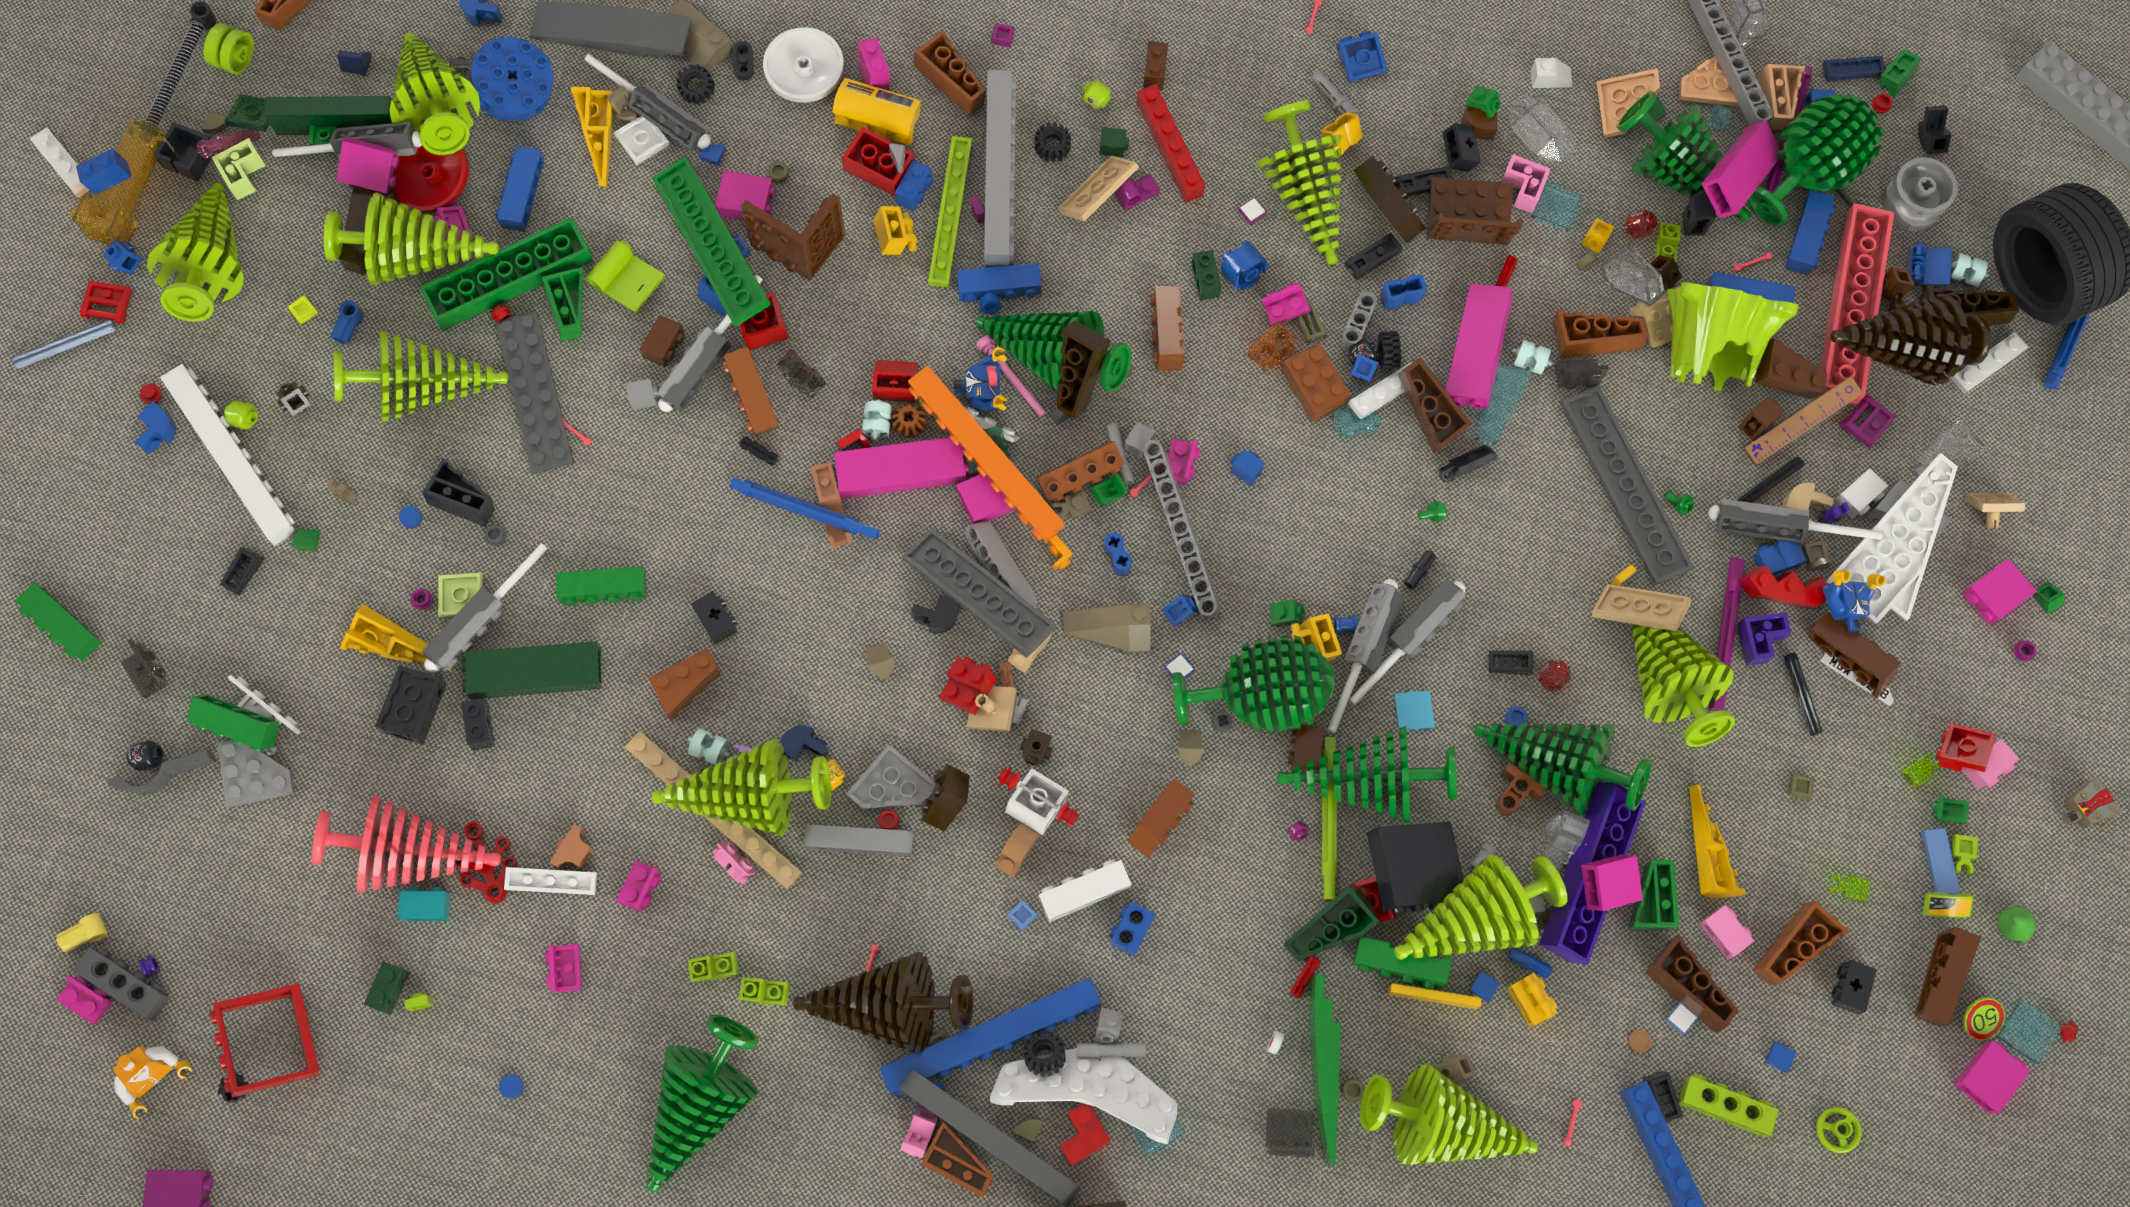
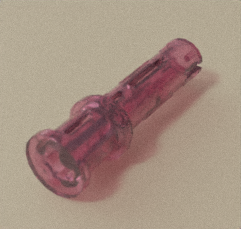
(222, 143)

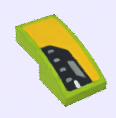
(1948, 905)

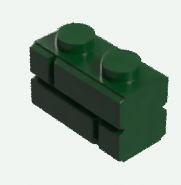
(386, 988)

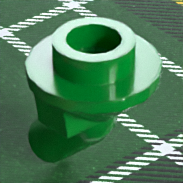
(1683, 505)
(1436, 511)

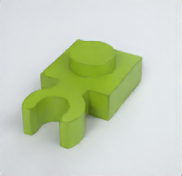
(1965, 850)

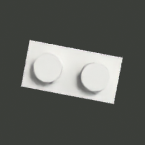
(1862, 492)

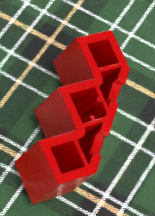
(1785, 589)

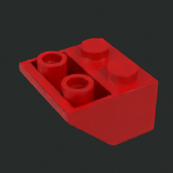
(891, 380)

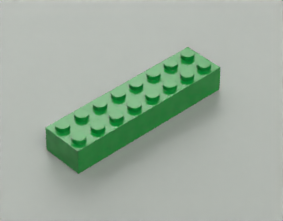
(506, 274)

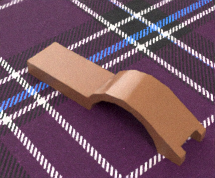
(830, 499)

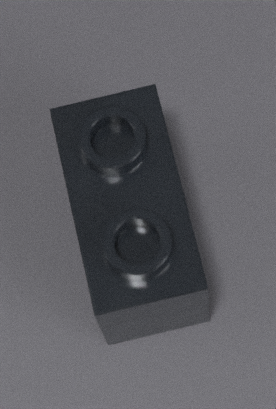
(1461, 147)
(1698, 215)
(706, 608)
(478, 724)
(1862, 980)

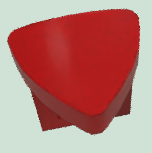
(858, 434)

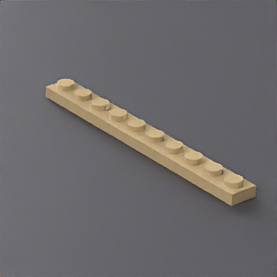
(743, 837)

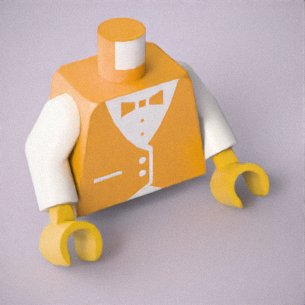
(141, 1071)

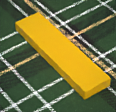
(1434, 996)

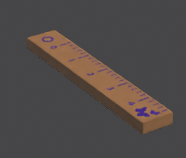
(1803, 420)

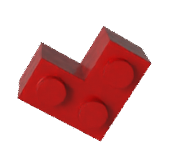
(1090, 1135)

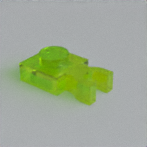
(1919, 771)
(1852, 887)

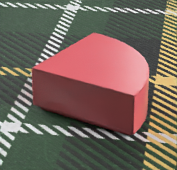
(992, 376)

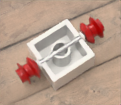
(1037, 800)

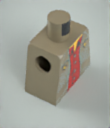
(2090, 805)

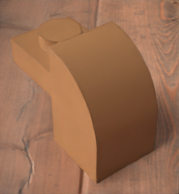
(1016, 849)

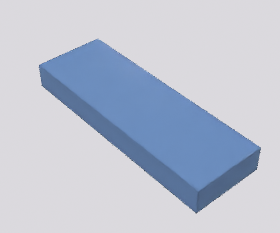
(1940, 861)

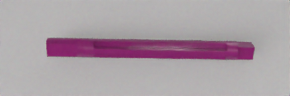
(1729, 621)

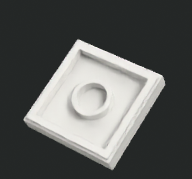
(641, 139)

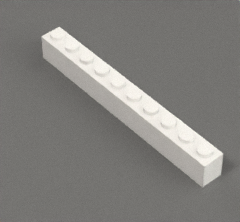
(228, 454)

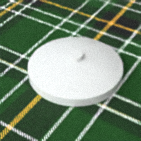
(803, 64)

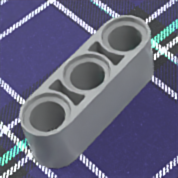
(1361, 313)

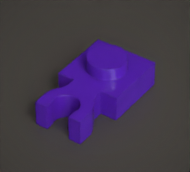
(1834, 514)

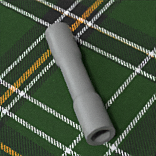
(1114, 435)
(1097, 1050)

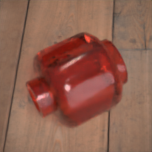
(1640, 223)
(1554, 675)

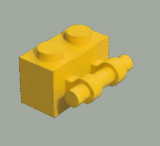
(894, 230)
(1319, 631)
(1532, 1000)

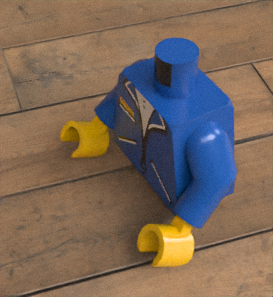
(977, 385)
(1851, 599)

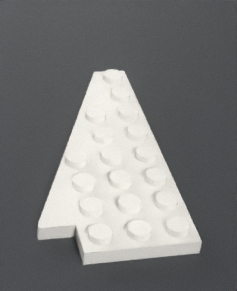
(1906, 542)

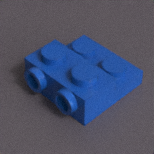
(1362, 56)

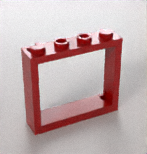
(221, 1039)

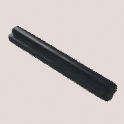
(1772, 481)
(1803, 694)

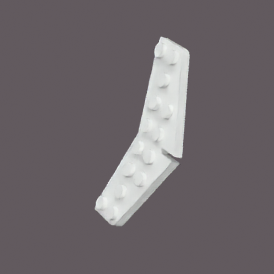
(1107, 1084)

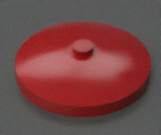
(430, 179)

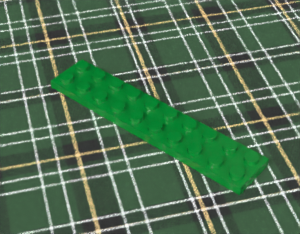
(711, 241)

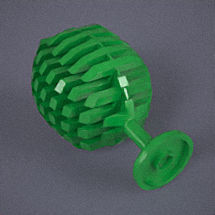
(1823, 151)
(1267, 685)

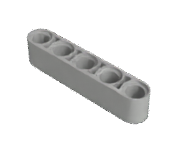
(997, 559)
(858, 840)

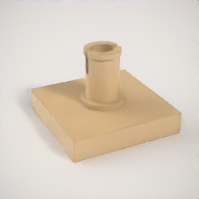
(1994, 504)
(994, 710)

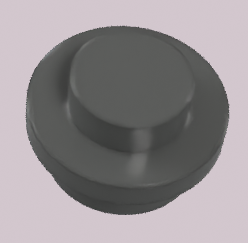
(495, 535)

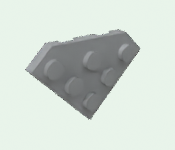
(251, 775)
(891, 783)

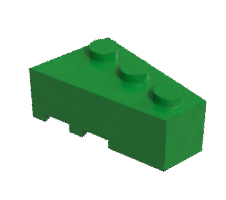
(565, 301)
(1659, 905)

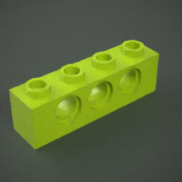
(1692, 1098)

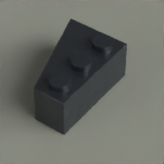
(457, 495)

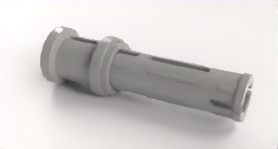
(1340, 101)

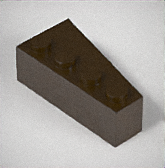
(1081, 363)

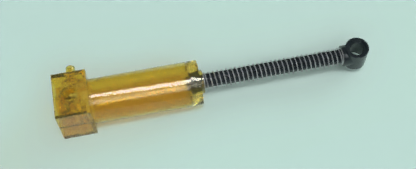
(110, 211)

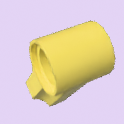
(88, 930)

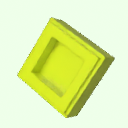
(302, 309)

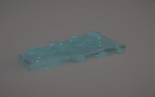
(1506, 392)

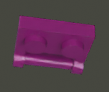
(1873, 426)

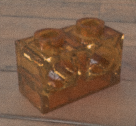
(1268, 344)

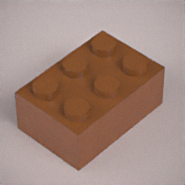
(1315, 382)

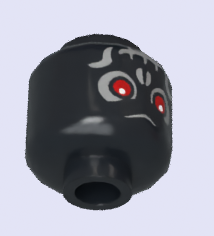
(1364, 349)
(145, 755)

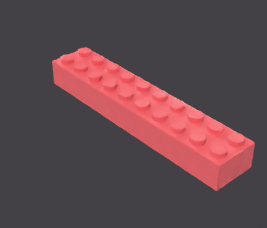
(1856, 290)

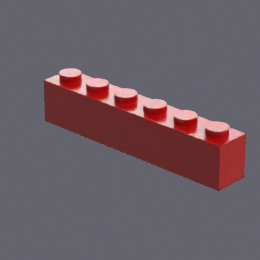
(1170, 143)

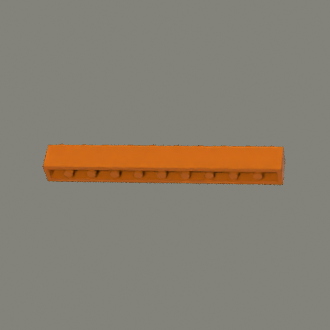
(986, 454)

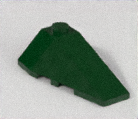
(1339, 922)

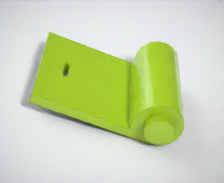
(624, 276)

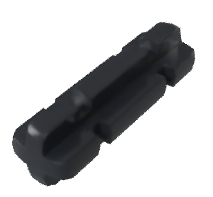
(758, 450)

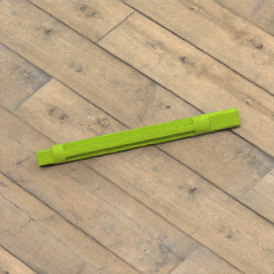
(1329, 828)

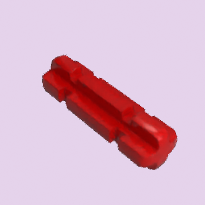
(1506, 271)
(1305, 976)

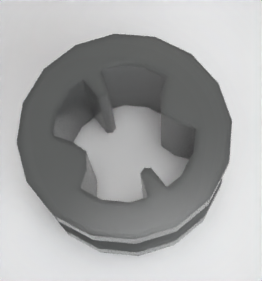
(1215, 722)

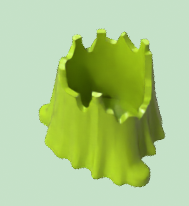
(1722, 331)

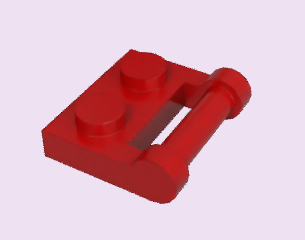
(106, 295)

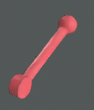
(1317, 3)
(1737, 267)
(586, 440)
(1134, 492)
(874, 949)
(1576, 1104)

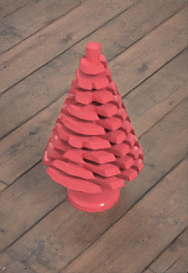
(383, 845)

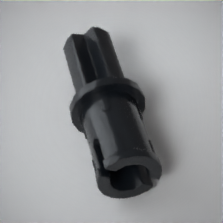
(1419, 569)

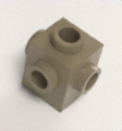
(1456, 1068)

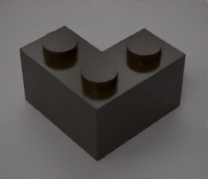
(947, 797)

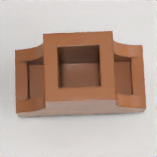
(572, 850)

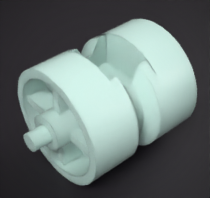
(1970, 270)
(1532, 357)
(877, 419)
(707, 746)

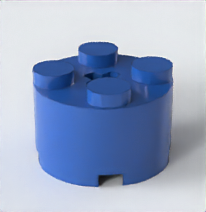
(1243, 265)

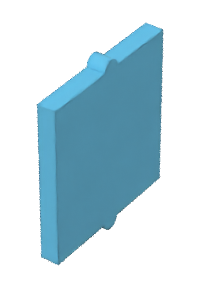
(1414, 710)

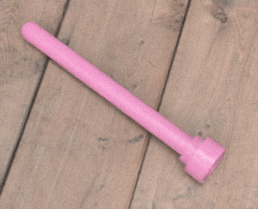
(987, 346)

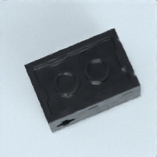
(410, 705)

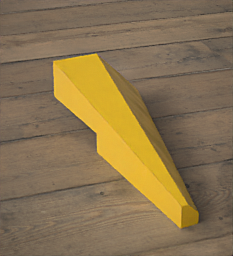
(597, 122)
(381, 636)
(1714, 868)

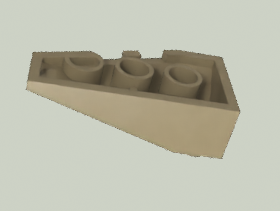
(705, 41)
(1114, 626)

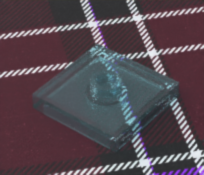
(1557, 206)
(2029, 1032)

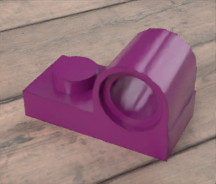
(1136, 192)

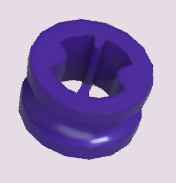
(149, 966)

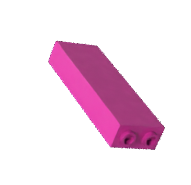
(1742, 169)
(1479, 345)
(900, 467)

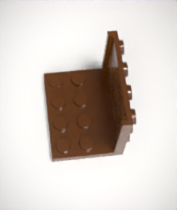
(1471, 211)
(797, 251)

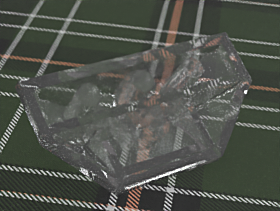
(1541, 129)

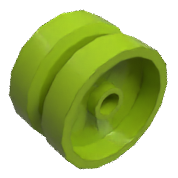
(228, 48)

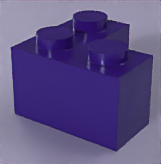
(1757, 636)

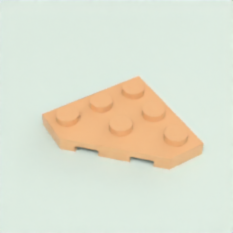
(1707, 85)
(1620, 93)

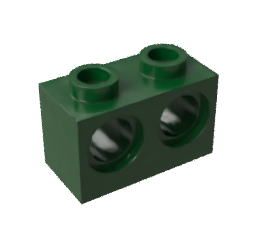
(1206, 275)

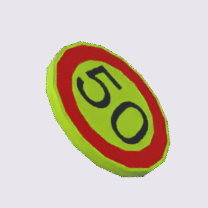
(1984, 1018)

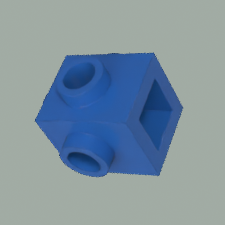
(122, 257)

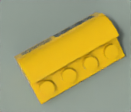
(876, 110)

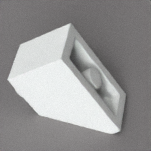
(1550, 74)

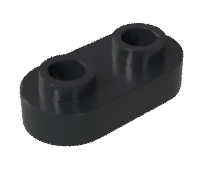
(743, 62)

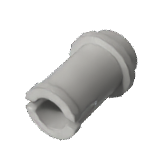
(1019, 709)
(1483, 853)

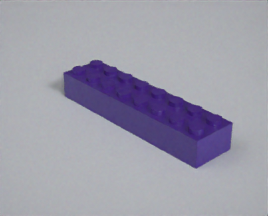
(1573, 928)

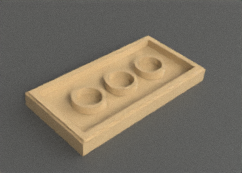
(1097, 188)
(1641, 607)

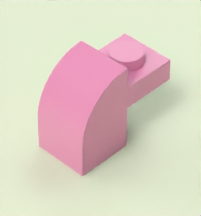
(920, 1132)

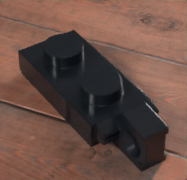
(1467, 462)

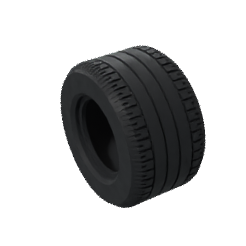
(2063, 253)

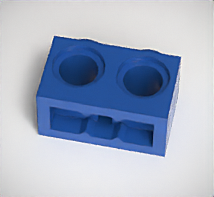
(1136, 931)

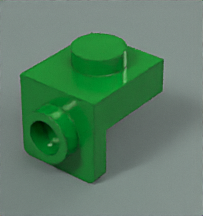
(1484, 99)
(1109, 490)
(1287, 612)
(1951, 810)

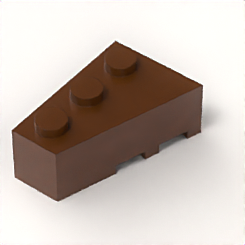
(1789, 372)

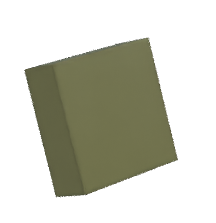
(1800, 787)

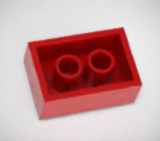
(871, 161)

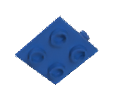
(1930, 265)

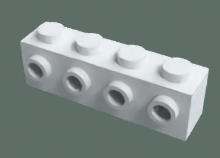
(1085, 890)

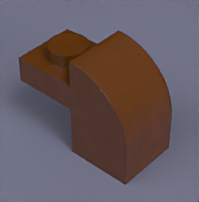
(1483, 126)

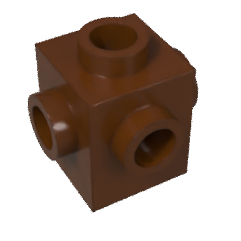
(1896, 284)

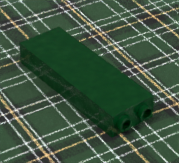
(296, 114)
(532, 670)

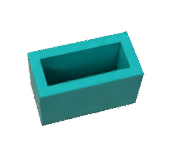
(424, 905)

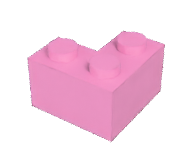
(1529, 179)

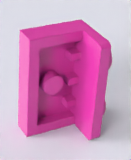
(564, 968)

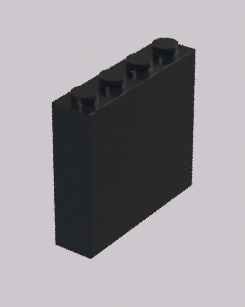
(1414, 865)

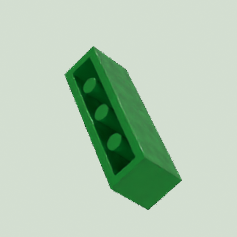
(601, 585)
(58, 621)
(233, 722)

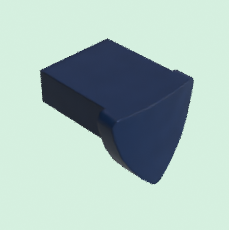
(354, 62)

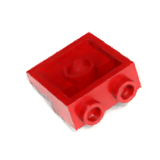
(966, 683)
(1965, 748)

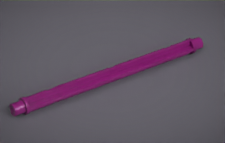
(1776, 171)

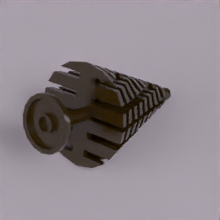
(1921, 339)
(892, 1003)

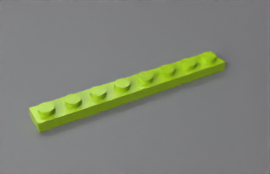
(950, 212)

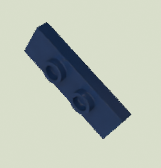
(1853, 68)

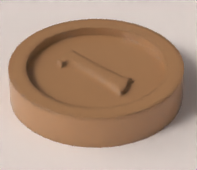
(1639, 1041)

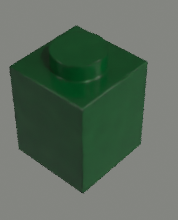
(1113, 142)

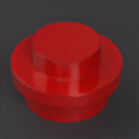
(1882, 103)
(500, 312)
(150, 393)
(889, 820)
(2069, 1031)

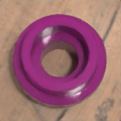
(417, 594)
(2030, 650)
(1298, 831)

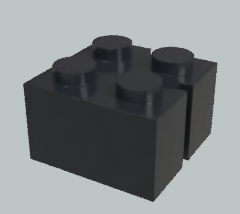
(185, 156)

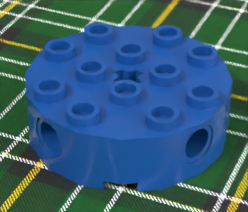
(512, 79)

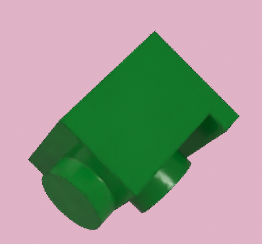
(320, 135)

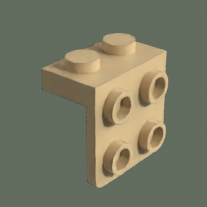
(1656, 319)

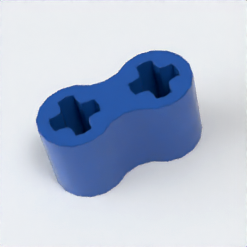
(1117, 554)

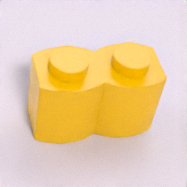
(1348, 127)

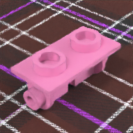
(727, 854)

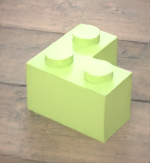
(236, 165)

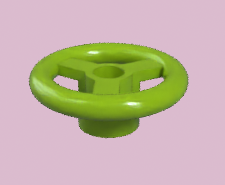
(1846, 1126)

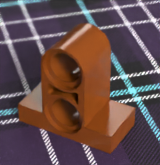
(1515, 796)

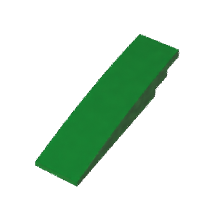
(1325, 1064)

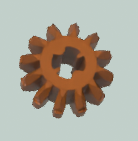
(906, 413)

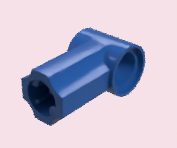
(346, 324)

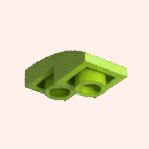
(1668, 240)
(713, 967)
(764, 991)

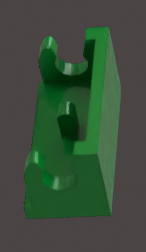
(1900, 72)

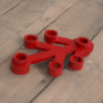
(487, 870)

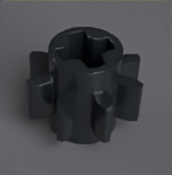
(227, 1095)

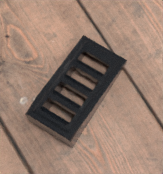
(247, 574)
(1519, 670)
(1670, 1093)

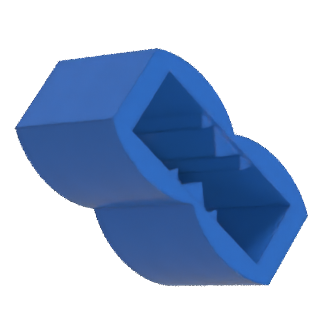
(1401, 292)
(1780, 557)

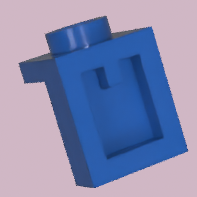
(1180, 609)

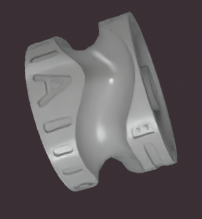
(1920, 193)

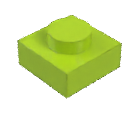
(418, 1001)

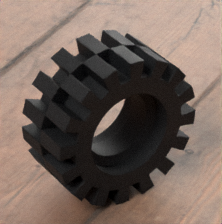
(695, 72)
(1052, 152)
(1389, 349)
(1049, 1064)

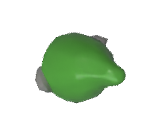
(2017, 924)

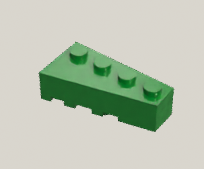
(1380, 957)

